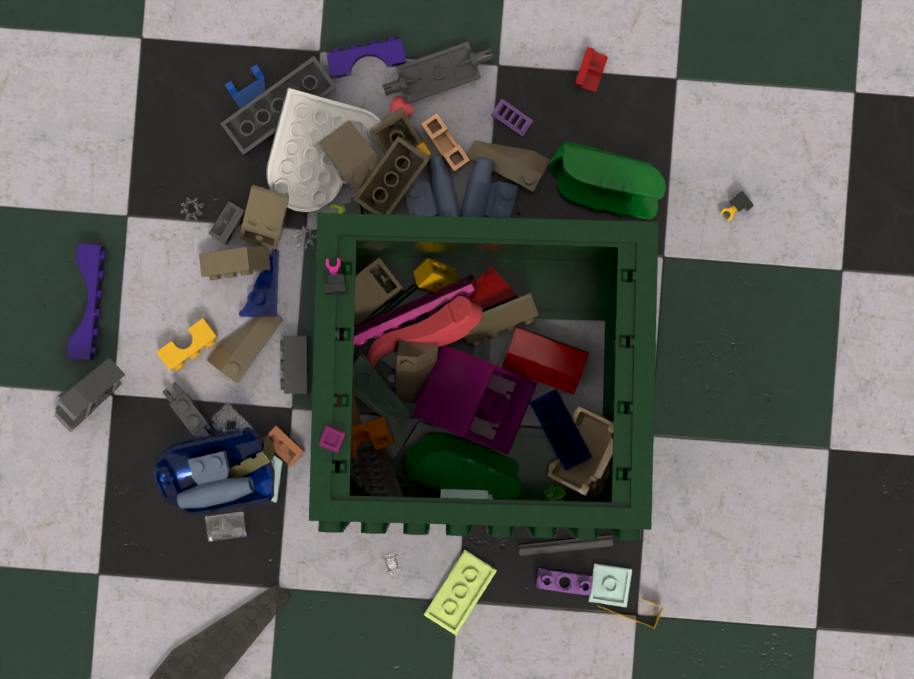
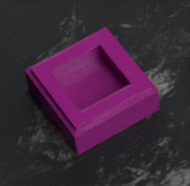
(331, 439)

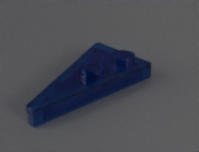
(263, 297)

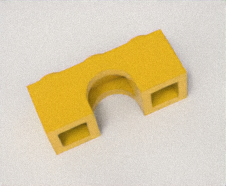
(202, 337)

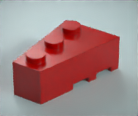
(492, 290)

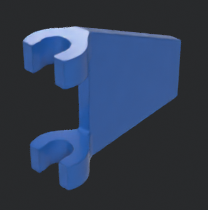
(251, 91)

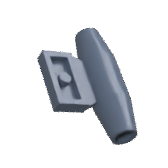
(434, 197)
(485, 197)
(213, 483)

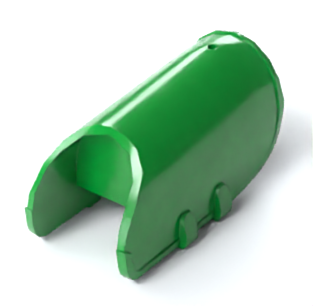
(607, 180)
(458, 463)

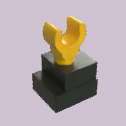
(739, 202)

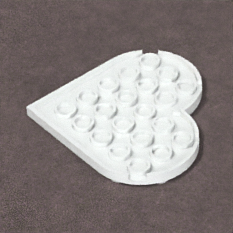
(297, 160)

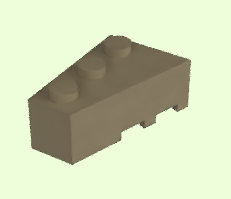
(234, 262)

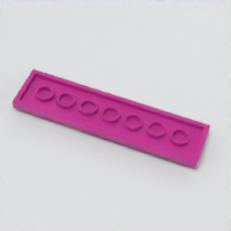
(412, 310)

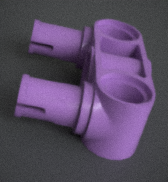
(578, 583)

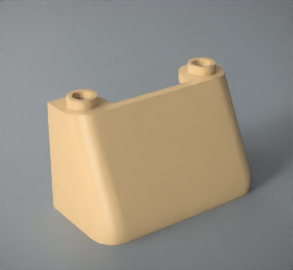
(593, 473)

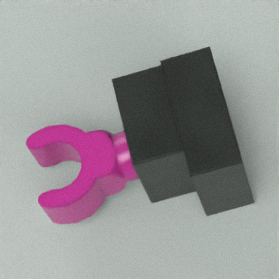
(336, 281)

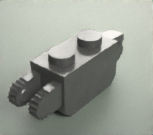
(188, 412)

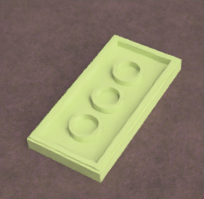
(460, 592)

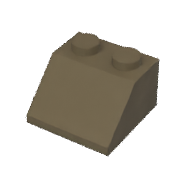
(395, 125)

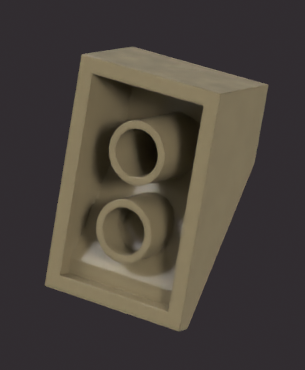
(350, 155)

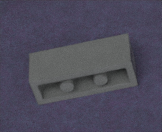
(294, 364)

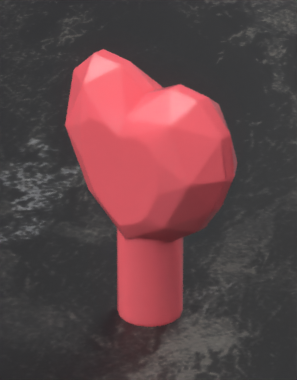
(398, 102)

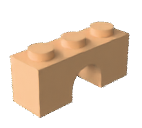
(445, 144)

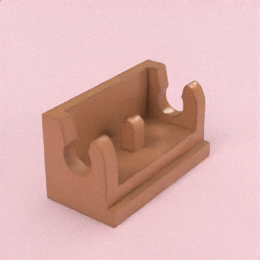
(285, 446)

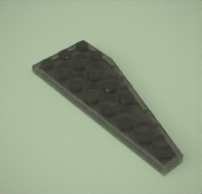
(222, 644)

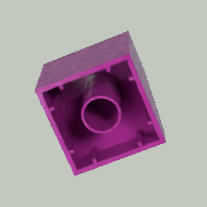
(474, 399)

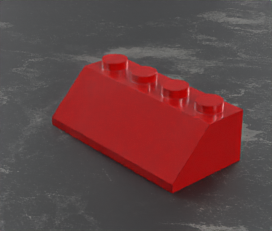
(545, 360)

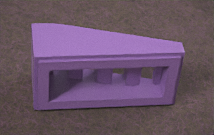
(503, 103)

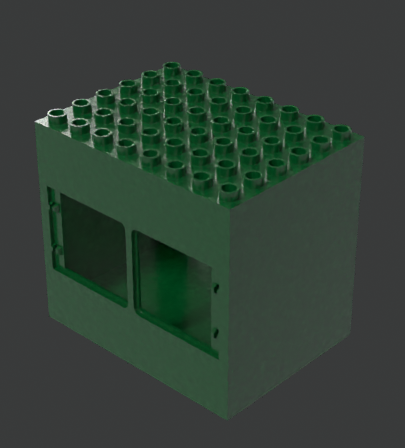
(573, 274)

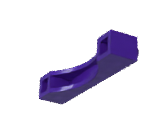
(82, 342)

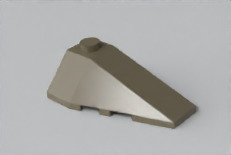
(511, 163)

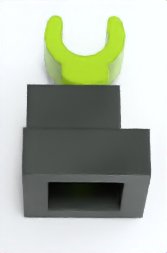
(349, 208)

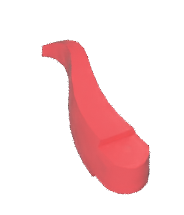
(443, 327)

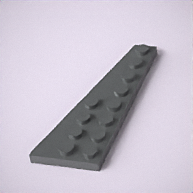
(373, 473)

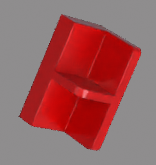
(591, 70)

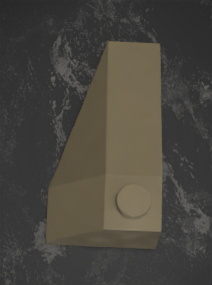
(240, 349)
(414, 366)

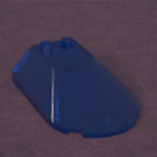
(174, 474)

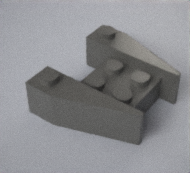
(88, 394)

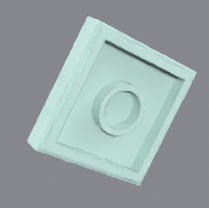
(610, 585)

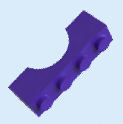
(389, 52)

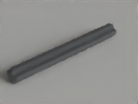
(564, 545)

